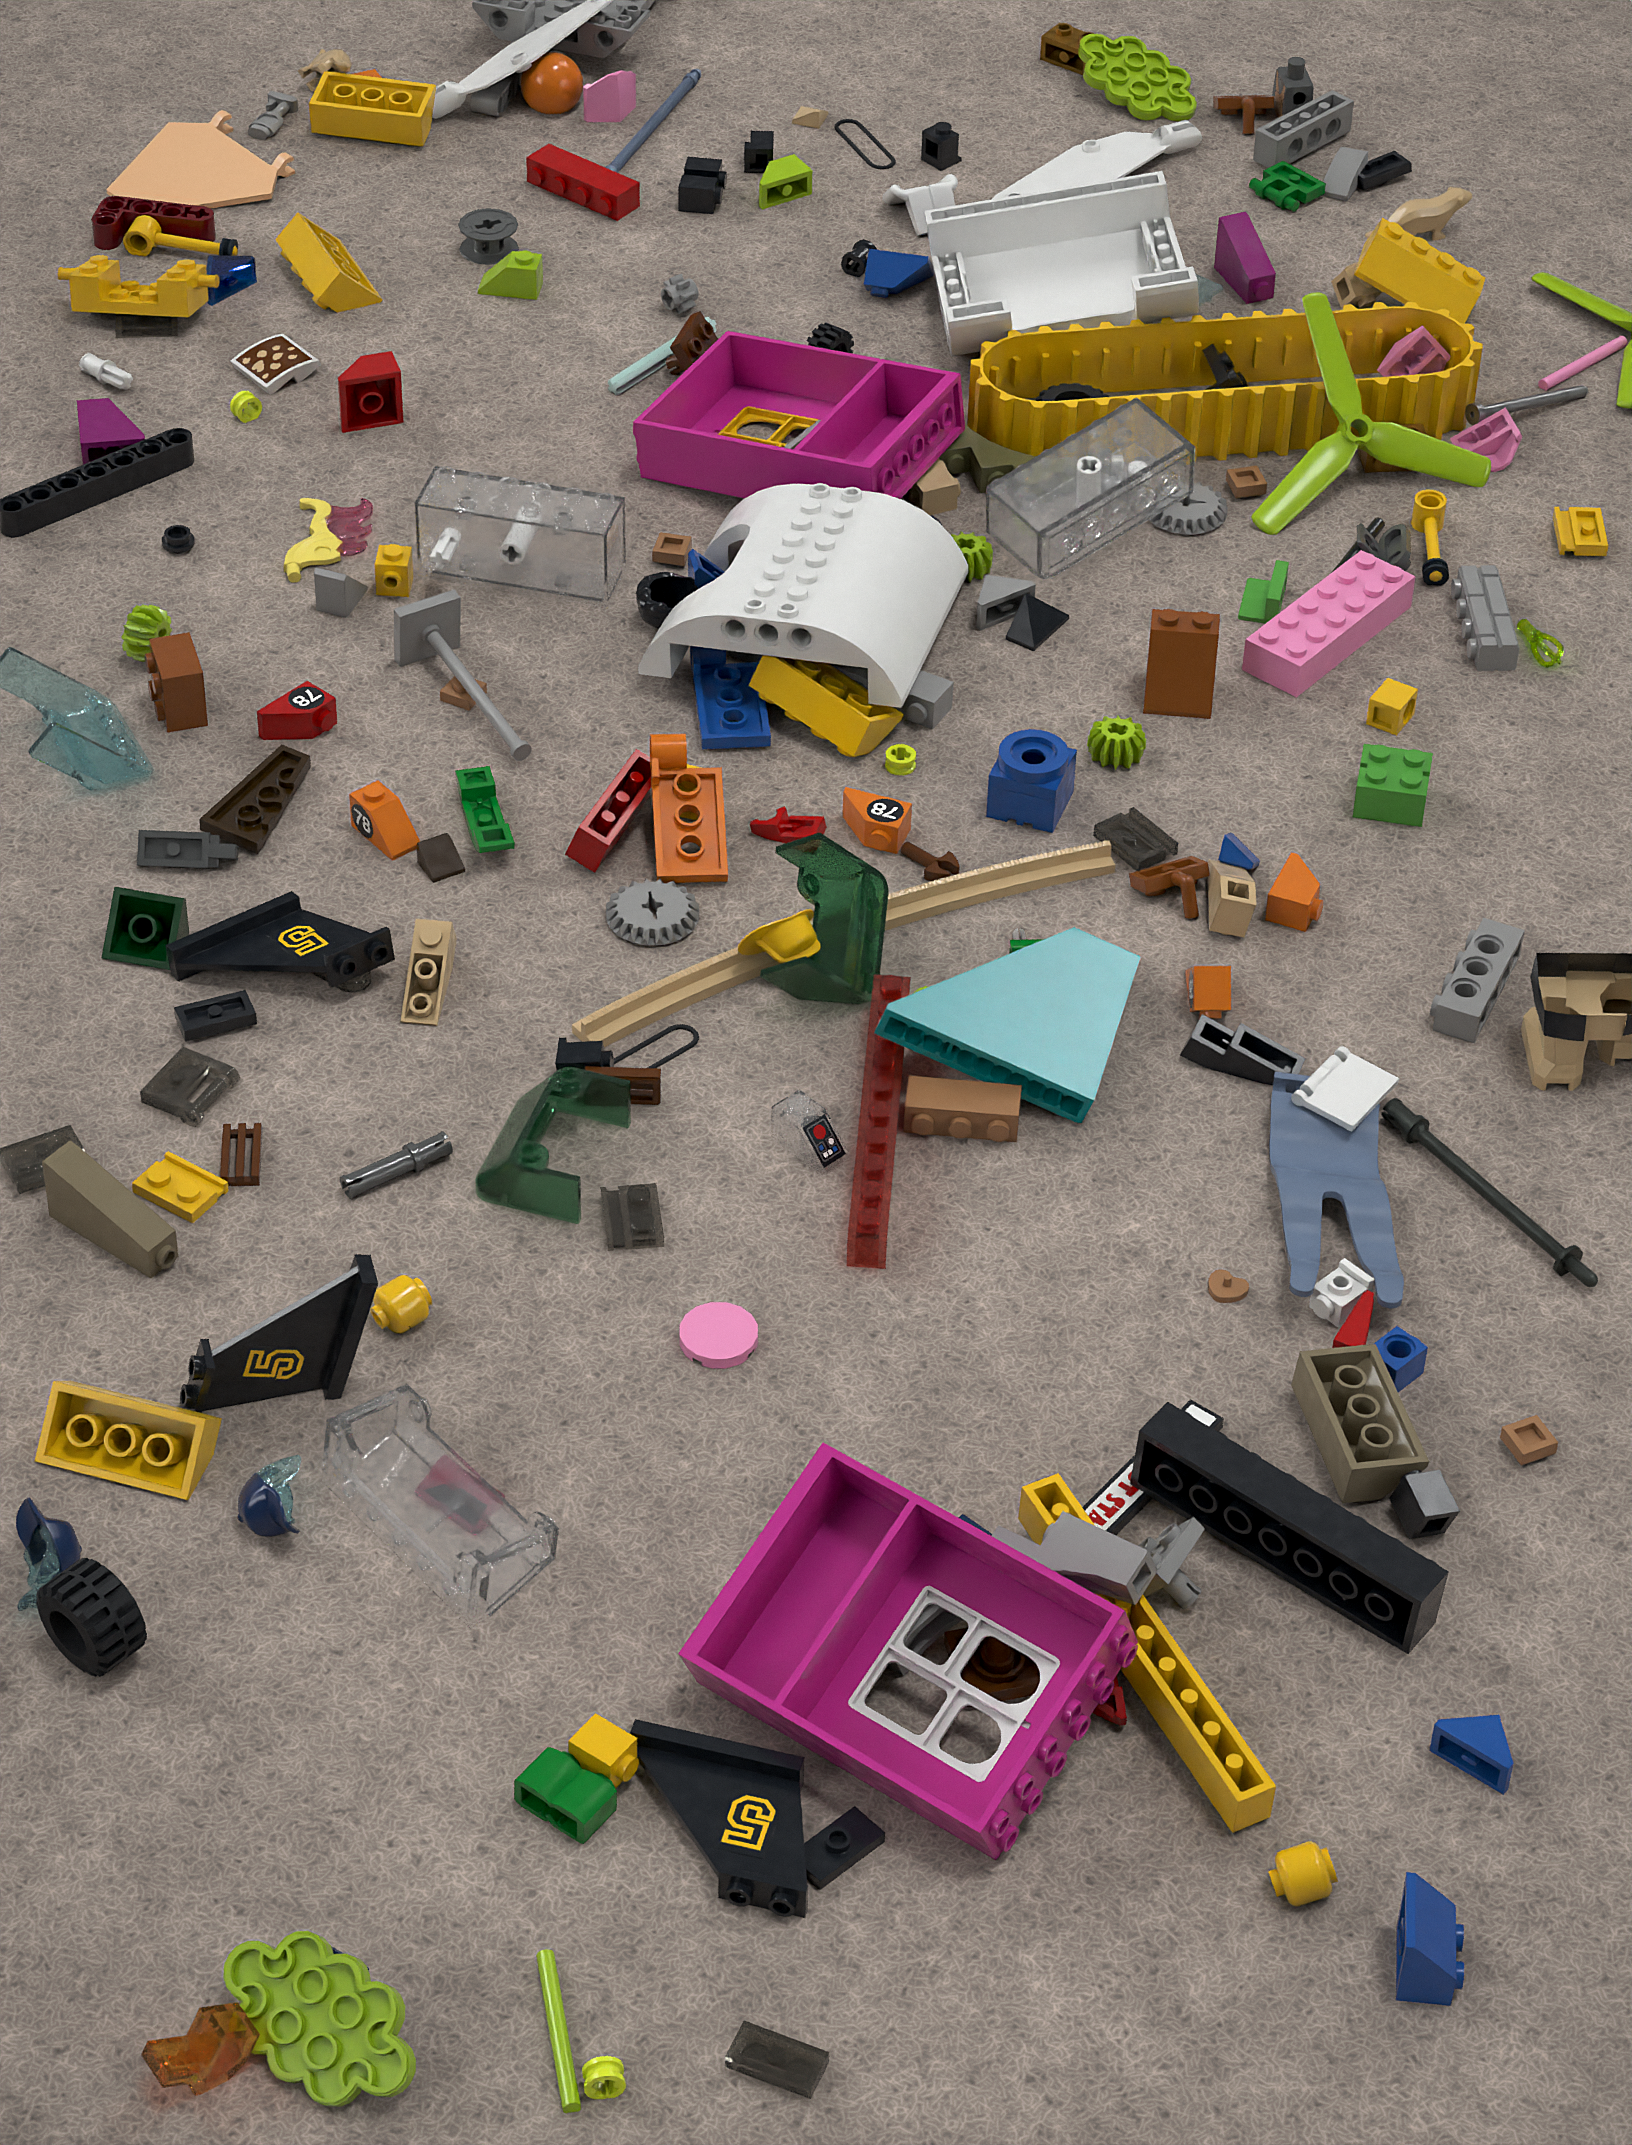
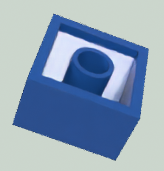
(1427, 1945)

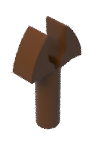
(935, 866)

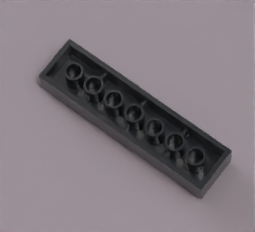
(1288, 1527)

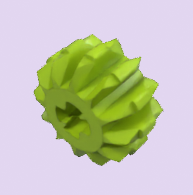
(977, 554)
(141, 625)
(1116, 742)

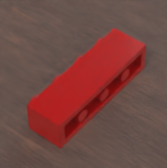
(583, 182)
(612, 813)

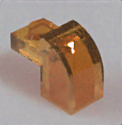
(209, 2053)

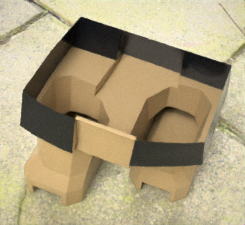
(1575, 1002)

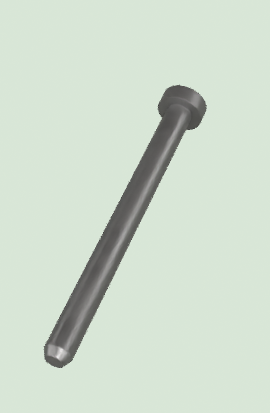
(1477, 412)

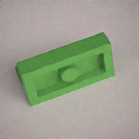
(1264, 598)

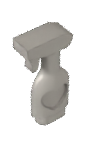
(270, 121)

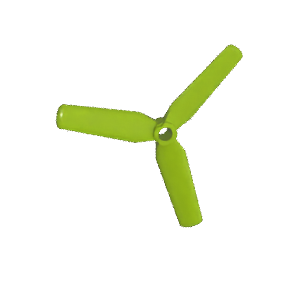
(1604, 309)
(1382, 440)

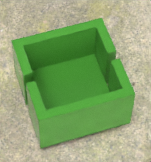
(1392, 785)

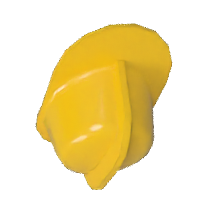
(783, 938)

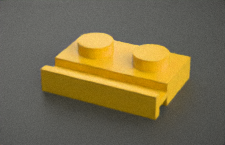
(1580, 531)
(180, 1187)

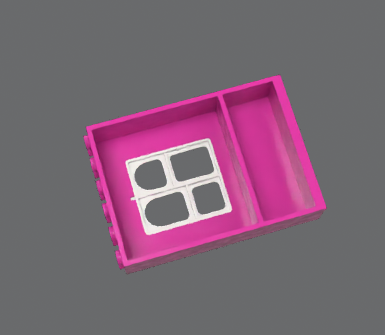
(829, 1607)

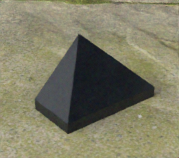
(1034, 623)

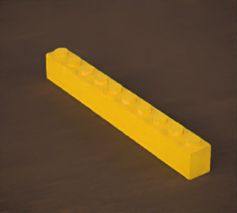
(1172, 1687)

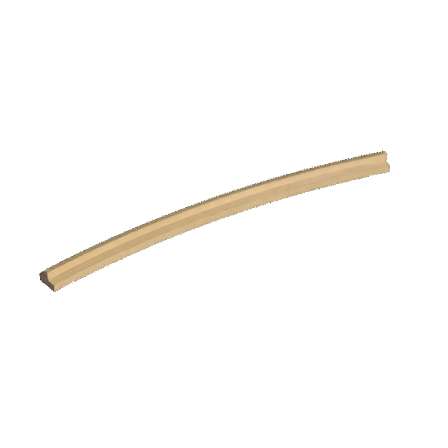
(903, 907)

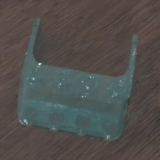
(84, 727)

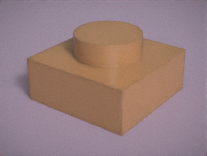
(1246, 481)
(672, 549)
(456, 694)
(1529, 1440)

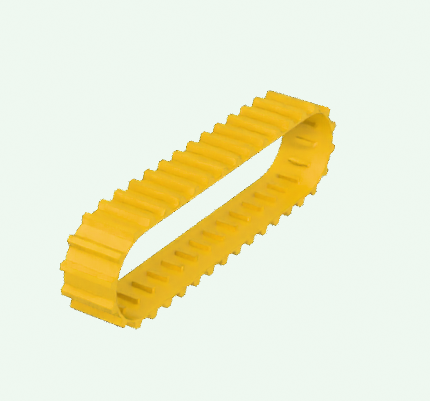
(1227, 418)

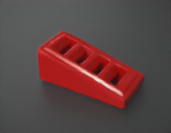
(1356, 1327)

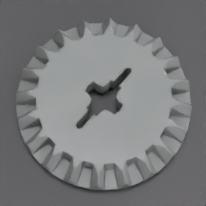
(1205, 512)
(631, 919)

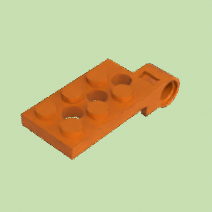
(668, 770)

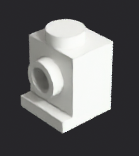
(1339, 1292)

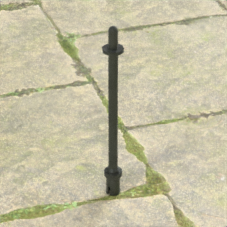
(1416, 1129)

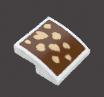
(275, 362)

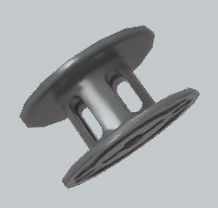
(479, 232)

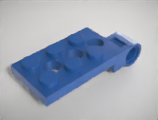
(715, 712)

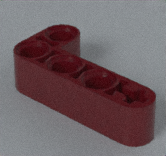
(117, 214)

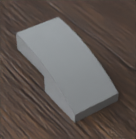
(1343, 173)

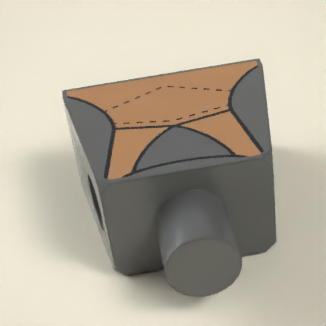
(1291, 87)

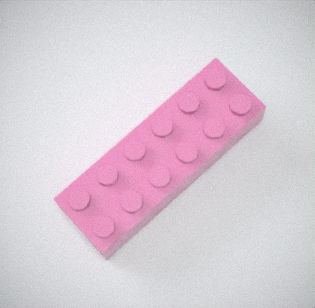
(1328, 623)

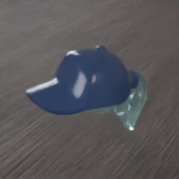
(267, 1499)
(49, 1548)

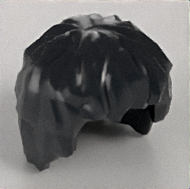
(660, 594)

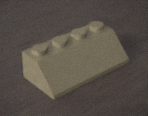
(1357, 1420)

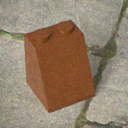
(1181, 663)

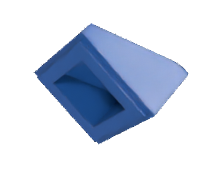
(1236, 853)

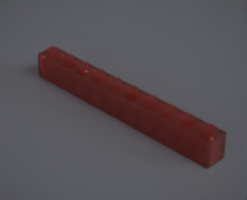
(877, 1134)

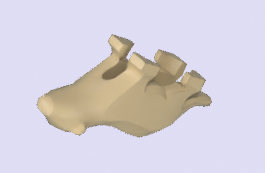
(332, 61)
(1429, 214)

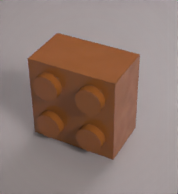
(176, 682)

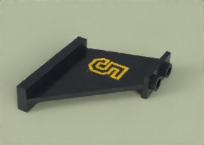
(281, 939)
(289, 1352)
(737, 1809)

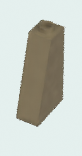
(106, 1212)

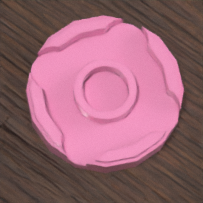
(718, 1335)

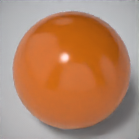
(552, 84)

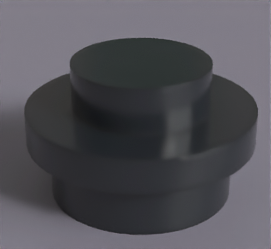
(178, 539)

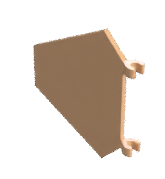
(200, 168)

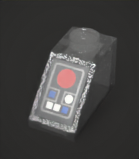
(808, 1133)

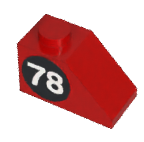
(298, 714)

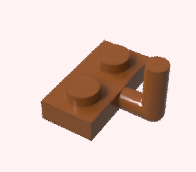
(1249, 103)
(1178, 873)

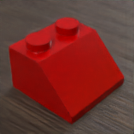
(370, 393)

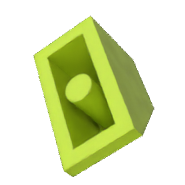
(784, 181)
(514, 276)

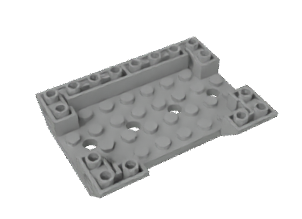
(594, 38)

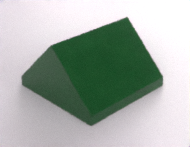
(142, 926)

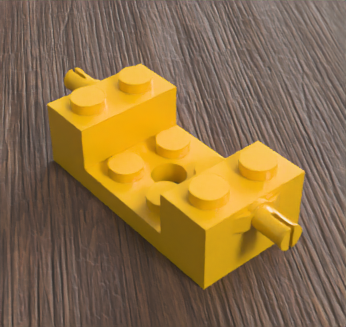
(99, 289)

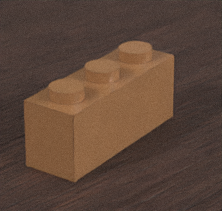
(962, 1108)

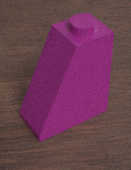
(1243, 259)
(104, 429)

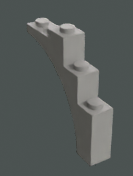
(1070, 1548)

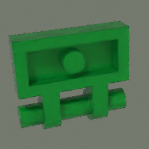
(1292, 185)

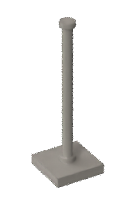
(433, 629)

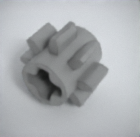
(679, 293)

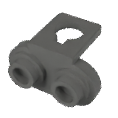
(1393, 545)

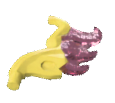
(333, 535)

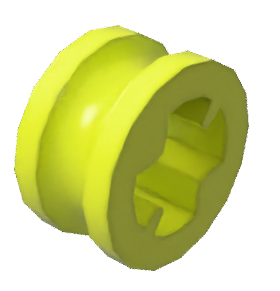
(240, 402)
(907, 759)
(603, 2077)

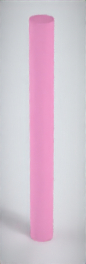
(1582, 363)

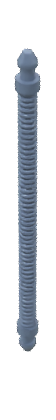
(688, 82)

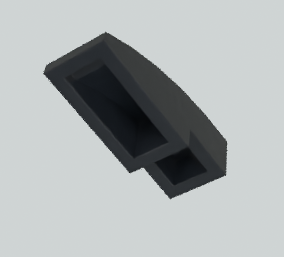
(1239, 1052)

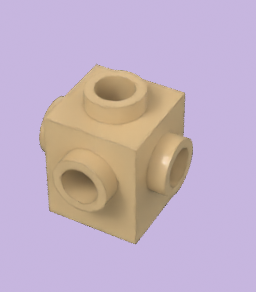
(1354, 290)

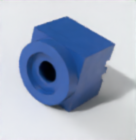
(1031, 779)

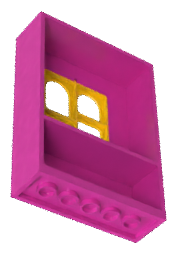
(875, 432)

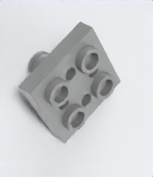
(1168, 1554)

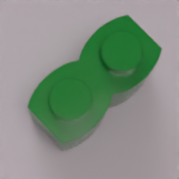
(566, 1794)

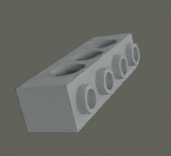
(1303, 129)
(1477, 980)

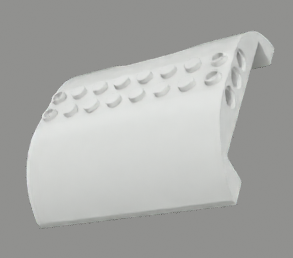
(1059, 261)
(840, 562)

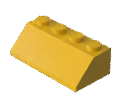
(372, 108)
(325, 266)
(1418, 272)
(826, 702)
(126, 1439)

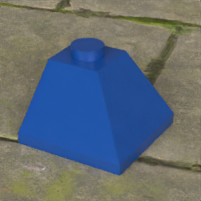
(895, 272)

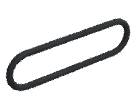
(893, 161)
(658, 1036)

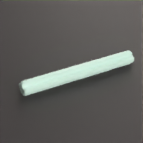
(644, 366)

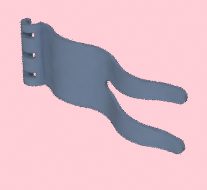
(1323, 1161)

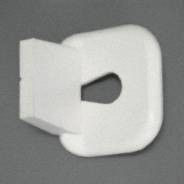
(922, 199)

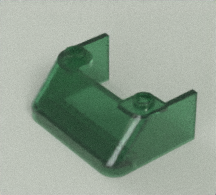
(847, 919)
(517, 1164)

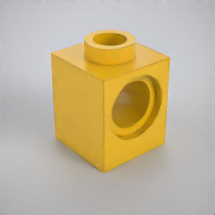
(1391, 706)

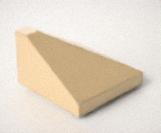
(810, 117)

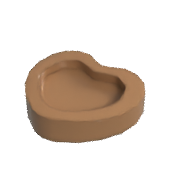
(1226, 1288)

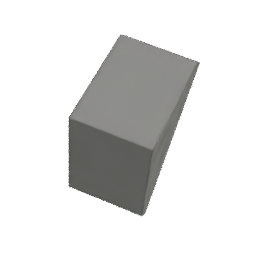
(337, 592)
(1001, 599)

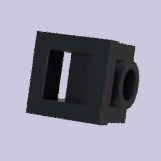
(940, 146)
(758, 151)
(582, 1054)

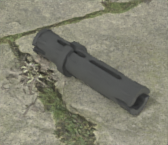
(409, 1158)

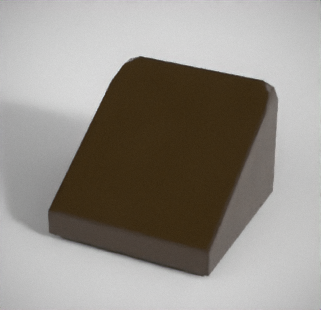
(439, 858)

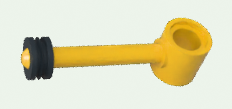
(146, 234)
(1429, 519)

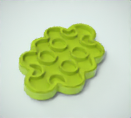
(1137, 77)
(322, 2018)

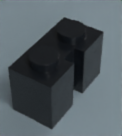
(701, 185)

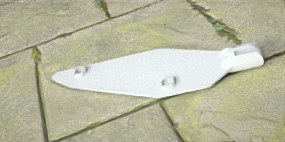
(515, 57)
(1106, 158)

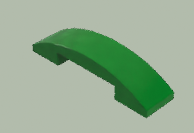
(482, 810)

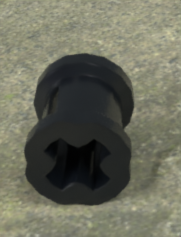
(859, 258)

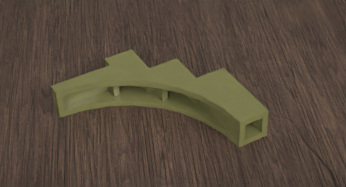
(981, 458)

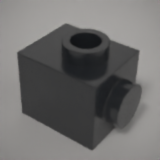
(1424, 1503)

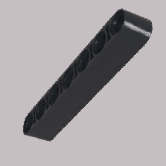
(96, 482)

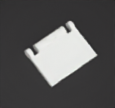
(1345, 1089)

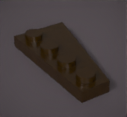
(258, 801)

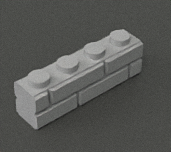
(1485, 618)

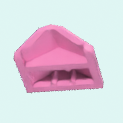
(610, 97)
(1414, 355)
(1493, 438)

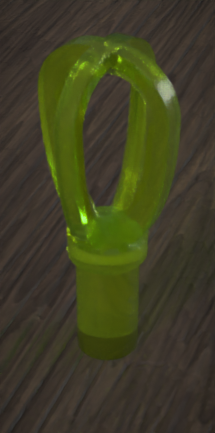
(1536, 637)

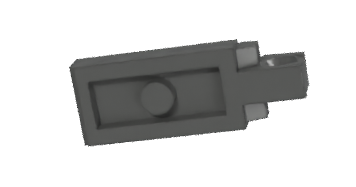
(182, 849)

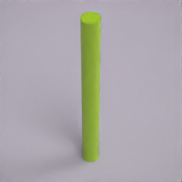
(558, 2031)

